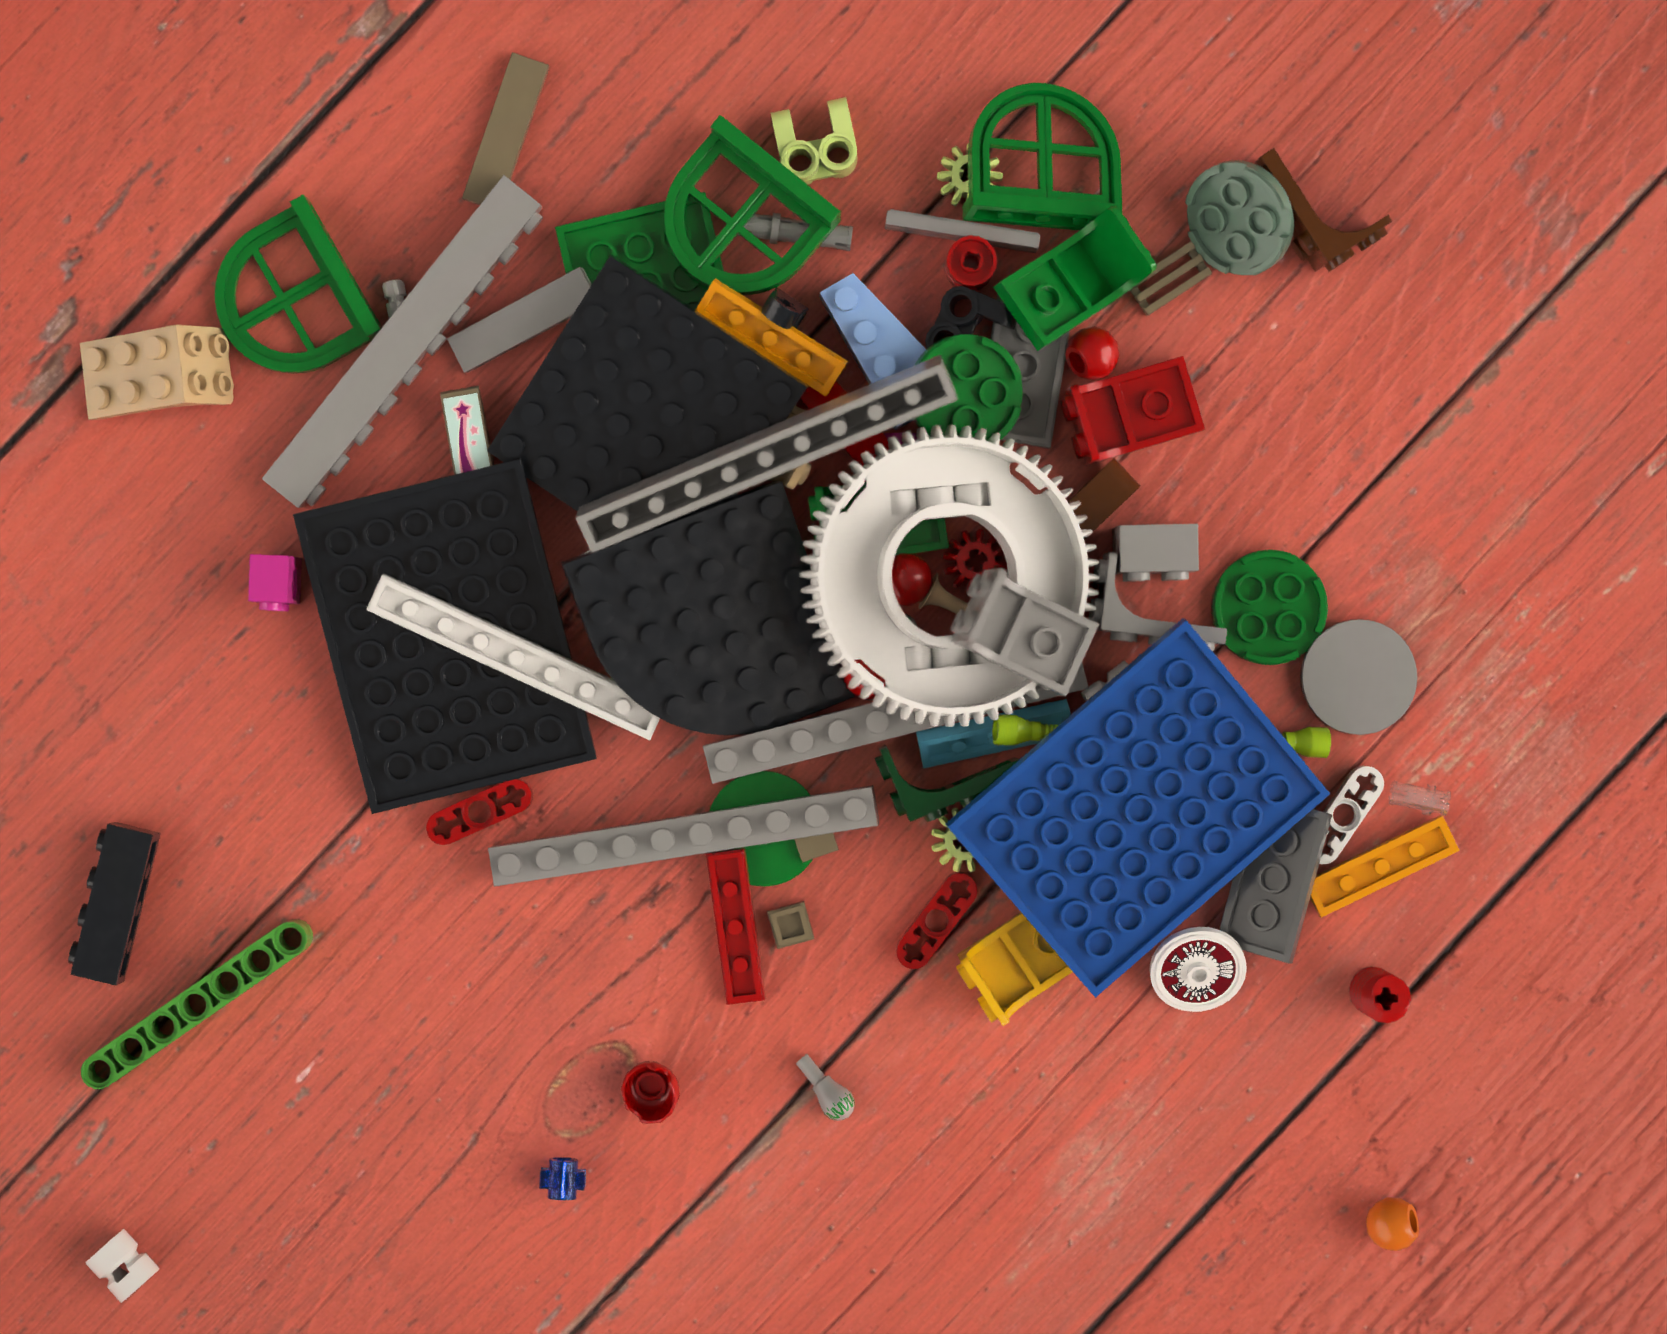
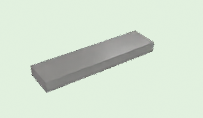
(957, 229)
(520, 321)

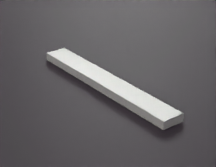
(509, 654)

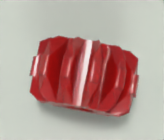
(963, 555)

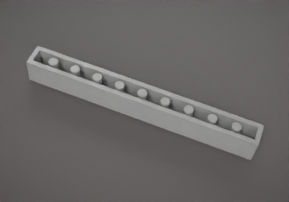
(403, 342)
(766, 454)
(825, 736)
(683, 836)

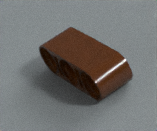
(1104, 494)

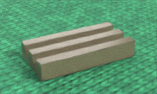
(1196, 260)

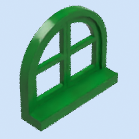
(772, 180)
(1041, 206)
(333, 273)

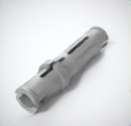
(790, 230)

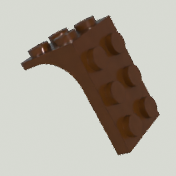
(1312, 237)

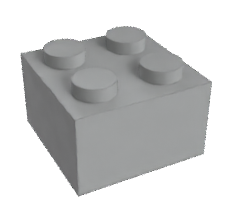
(1156, 550)

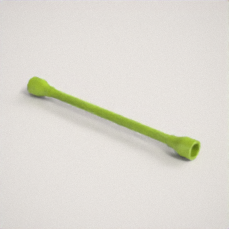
(1017, 730)

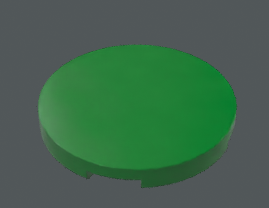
(985, 386)
(1269, 607)
(769, 862)

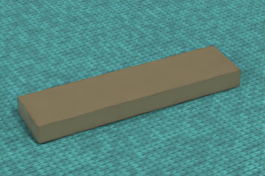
(506, 126)

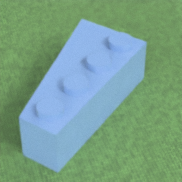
(870, 331)

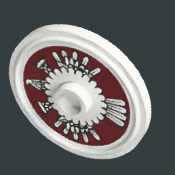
(1197, 969)

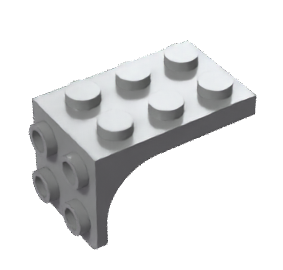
(1126, 626)
(1023, 631)

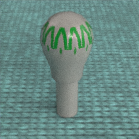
(833, 1098)

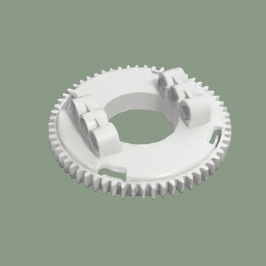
(857, 550)

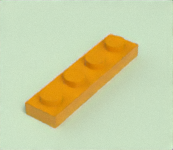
(785, 347)
(1382, 865)

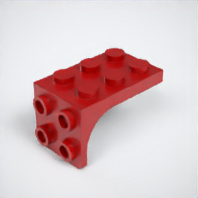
(1132, 411)

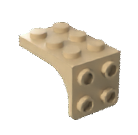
(156, 370)

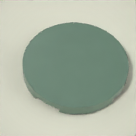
(1239, 218)

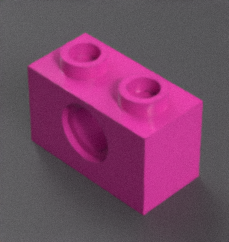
(274, 581)

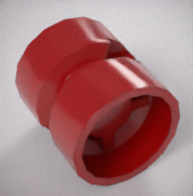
(970, 262)

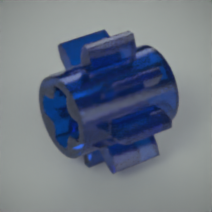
(562, 1178)

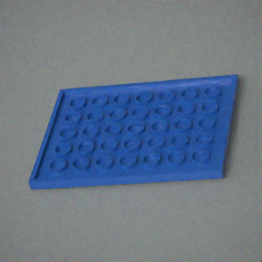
(1138, 807)

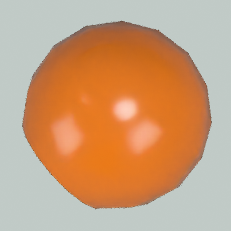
(1392, 1224)

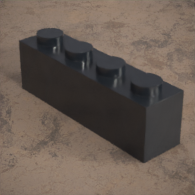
(114, 903)

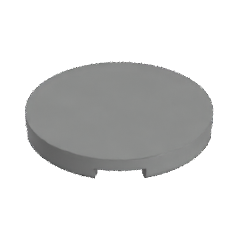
(1359, 677)

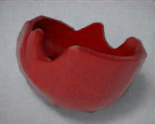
(650, 1092)

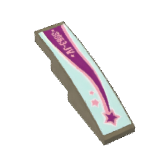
(466, 429)

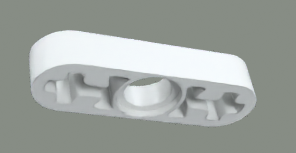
(1359, 812)

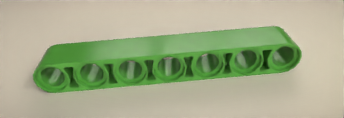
(183, 1016)

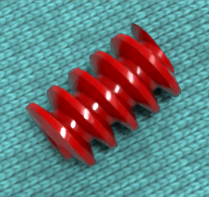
(1389, 1005)

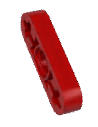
(449, 813)
(911, 937)

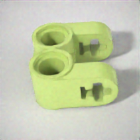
(818, 149)

